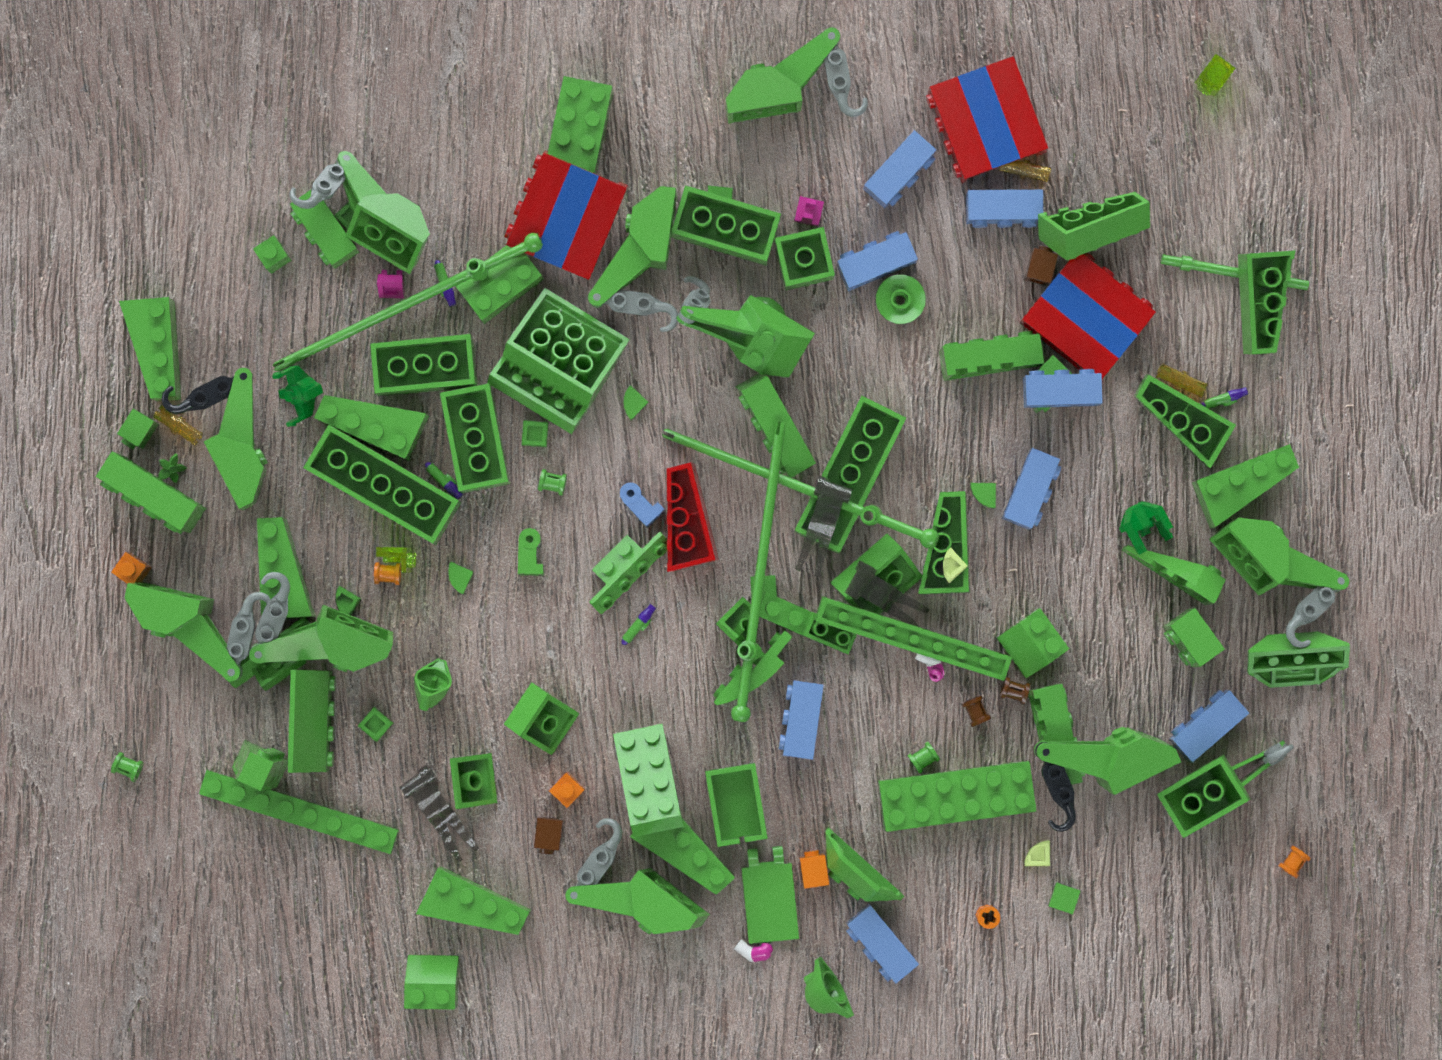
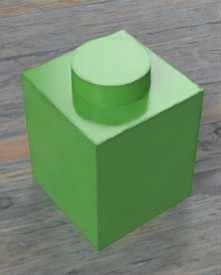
(272, 254)
(137, 430)

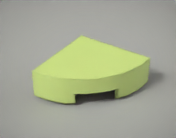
(952, 565)
(1038, 854)

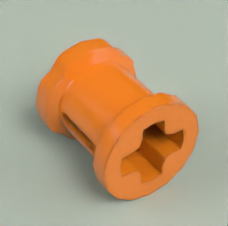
(387, 573)
(1294, 862)
(989, 924)

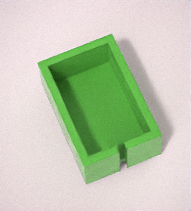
(736, 804)

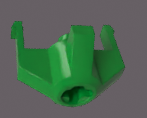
(299, 392)
(1139, 520)

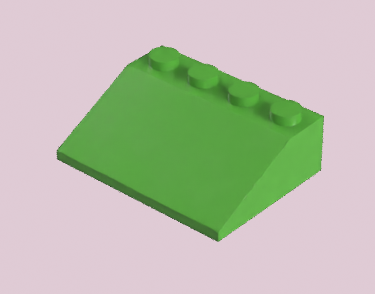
(311, 721)

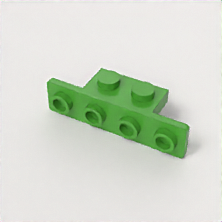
(623, 567)
(270, 673)

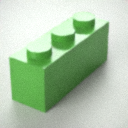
(325, 231)

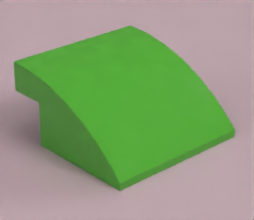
(557, 360)

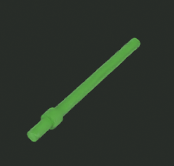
(1187, 263)

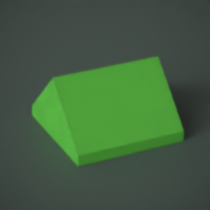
(473, 780)

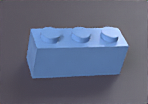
(900, 170)
(1003, 207)
(876, 260)
(1062, 389)
(1032, 489)
(801, 719)
(1208, 725)
(881, 944)

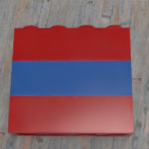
(986, 119)
(568, 212)
(1088, 315)

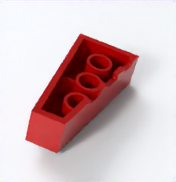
(688, 523)

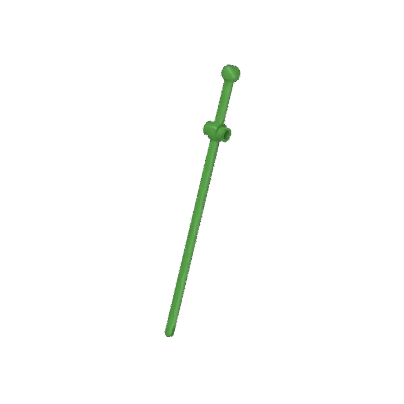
(475, 269)
(927, 538)
(749, 649)

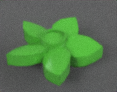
(170, 468)

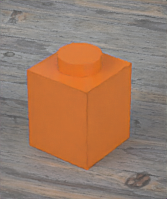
(131, 568)
(567, 789)
(814, 869)

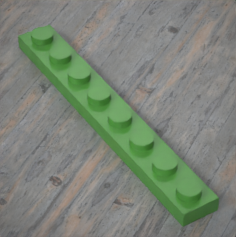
(913, 638)
(299, 812)

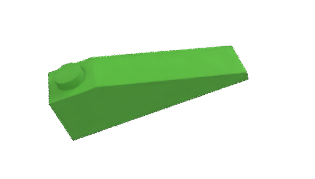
(1194, 579)

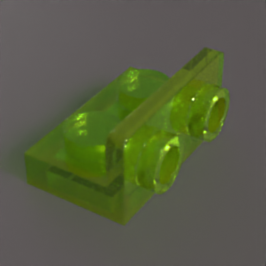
(398, 554)

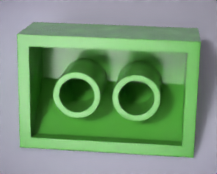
(502, 287)
(891, 565)

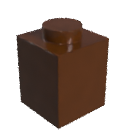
(1041, 266)
(548, 835)

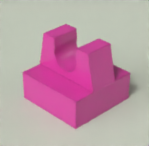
(809, 211)
(390, 285)

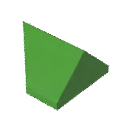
(735, 621)

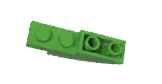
(803, 623)
(765, 667)

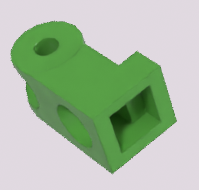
(528, 553)

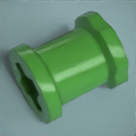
(552, 482)
(923, 757)
(127, 767)

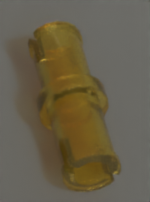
(1027, 169)
(1181, 380)
(178, 425)

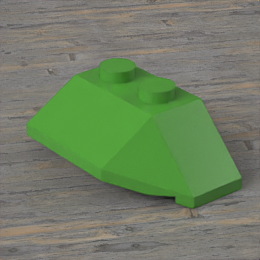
(1281, 664)
(856, 872)

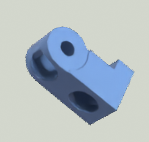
(633, 499)

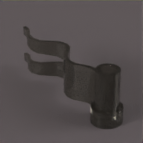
(823, 520)
(881, 593)
(436, 809)

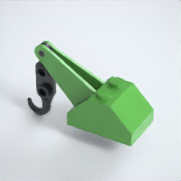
(233, 447)
(1116, 763)

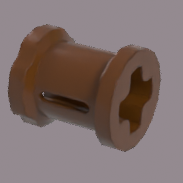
(1015, 691)
(976, 710)

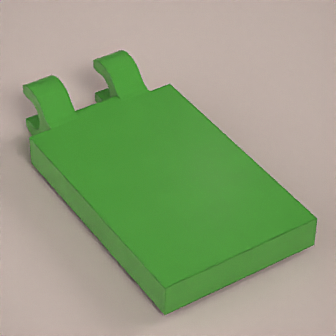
(769, 898)

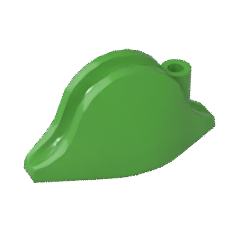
(432, 683)
(825, 992)

